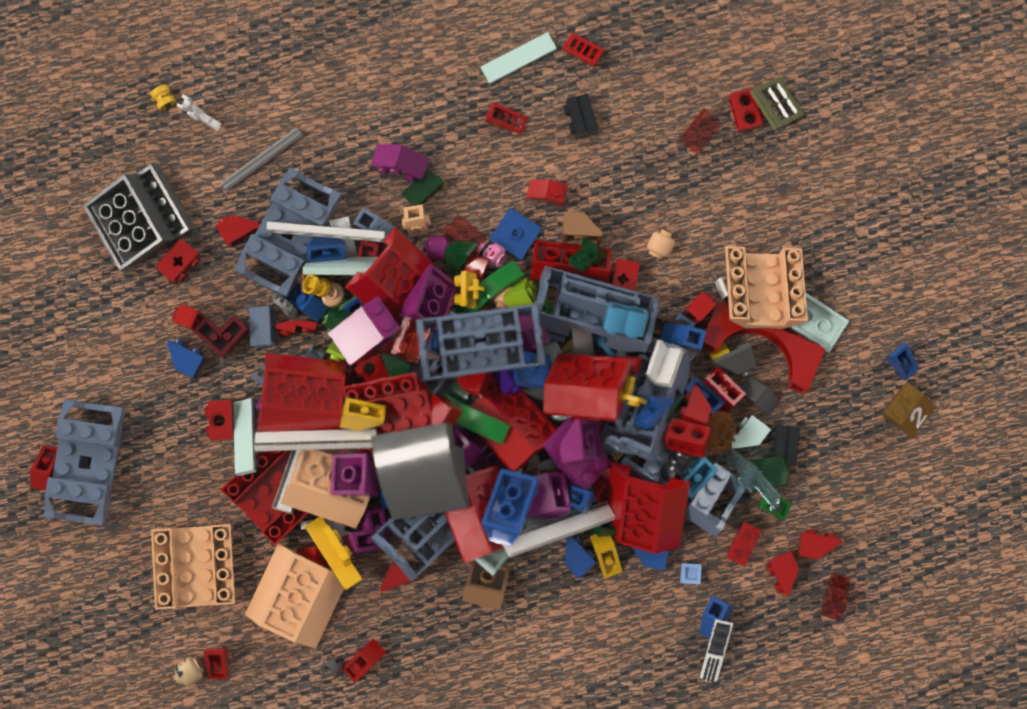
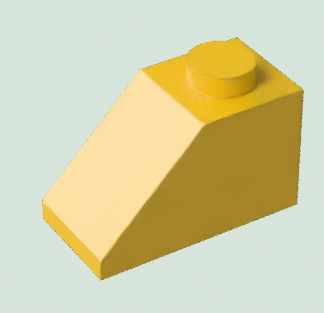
(361, 414)
(606, 555)

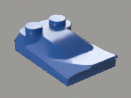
(509, 506)

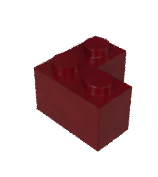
(222, 340)

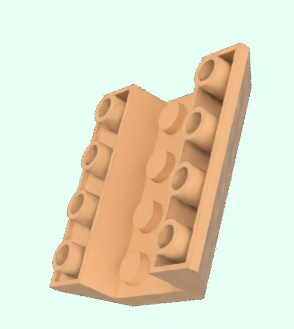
(766, 288)
(311, 488)
(193, 566)
(295, 597)

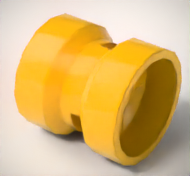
(162, 96)
(320, 286)

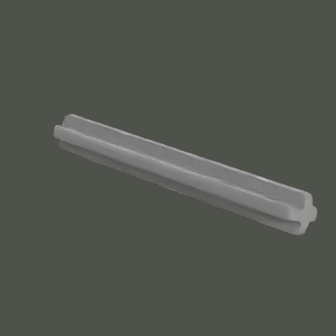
(261, 159)

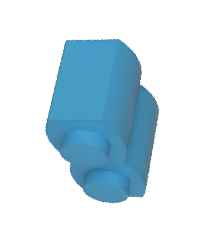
(625, 320)

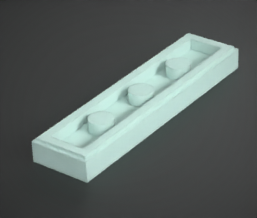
(518, 58)
(244, 437)

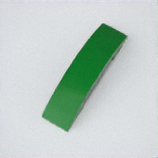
(494, 284)
(480, 422)

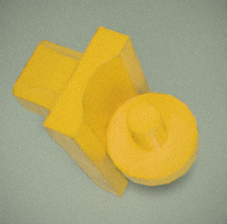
(469, 289)

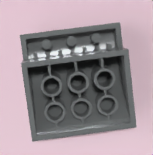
(138, 216)
(421, 471)

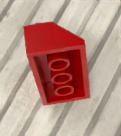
(557, 256)

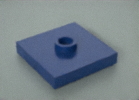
(515, 234)
(535, 376)

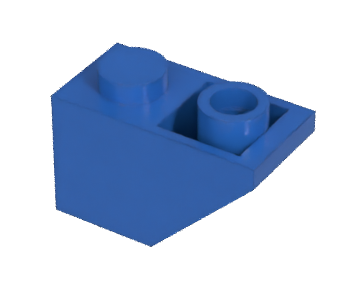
(307, 303)
(683, 336)
(186, 360)
(576, 557)
(652, 560)
(715, 610)

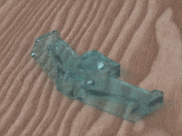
(751, 477)

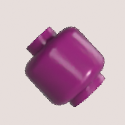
(435, 246)

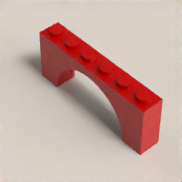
(801, 355)

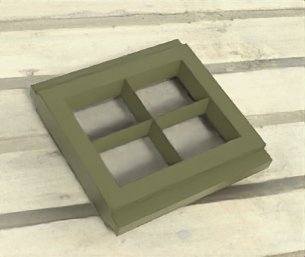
(776, 103)

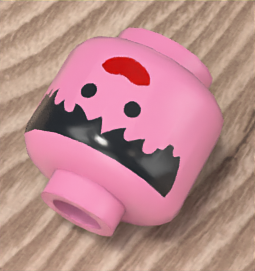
(492, 252)

